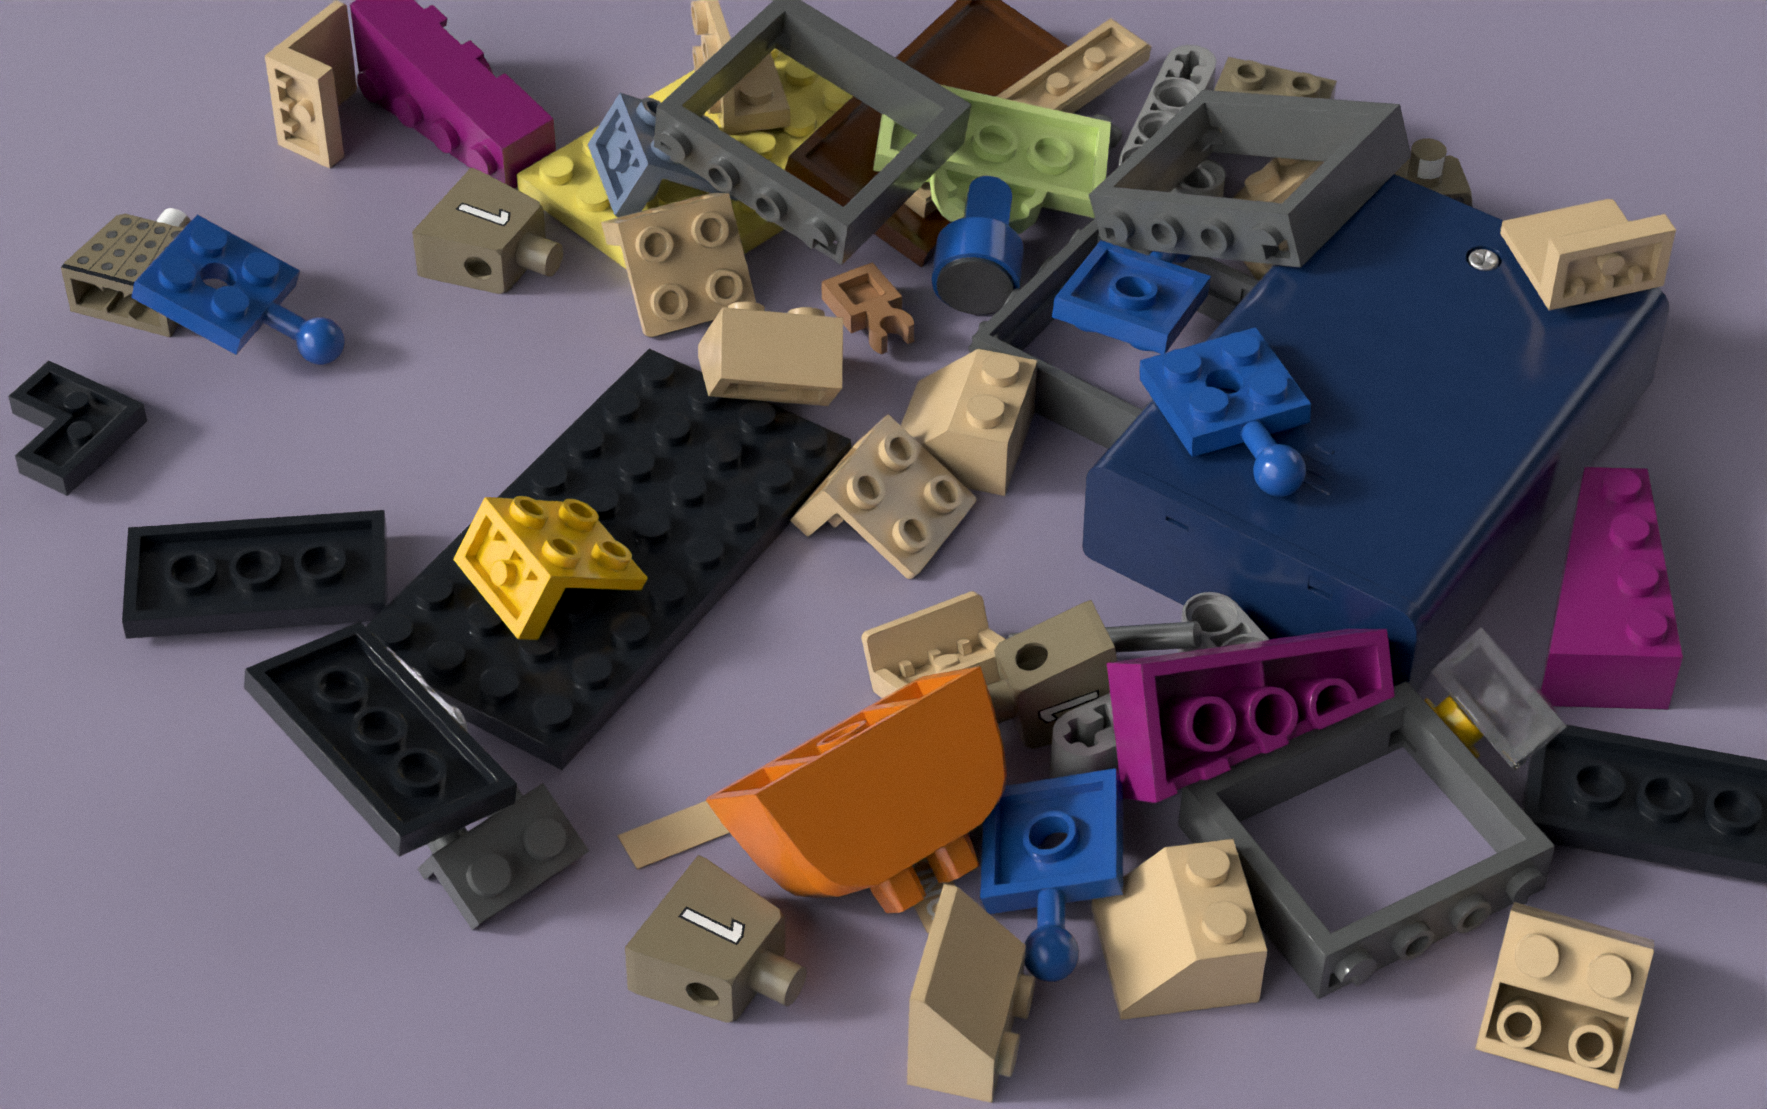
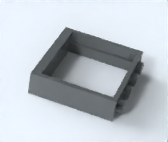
(849, 63)
(1354, 139)
(1030, 311)
(1408, 927)

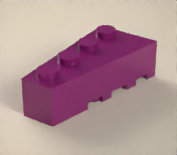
(447, 89)
(1614, 606)
(1216, 706)

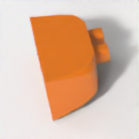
(876, 795)

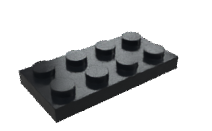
(255, 574)
(380, 738)
(1651, 801)

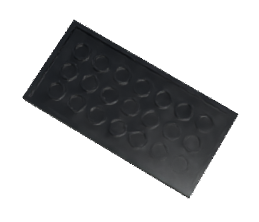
(676, 480)

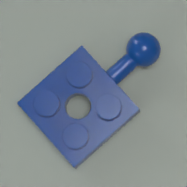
(1132, 296)
(237, 311)
(1207, 419)
(1079, 869)

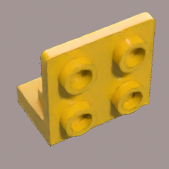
(532, 549)

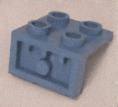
(630, 162)

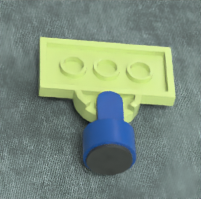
(995, 188)

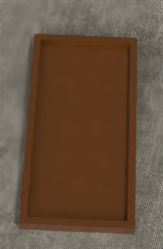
(969, 48)

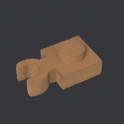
(869, 302)

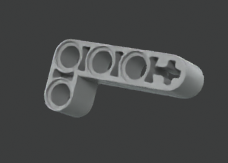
(1181, 78)
(1086, 736)

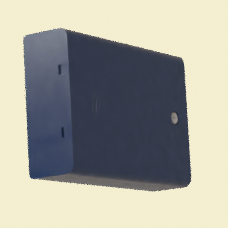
(1431, 446)

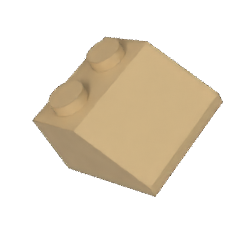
(975, 416)
(1182, 933)
(966, 1001)

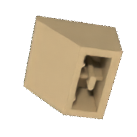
(773, 355)
(1565, 995)

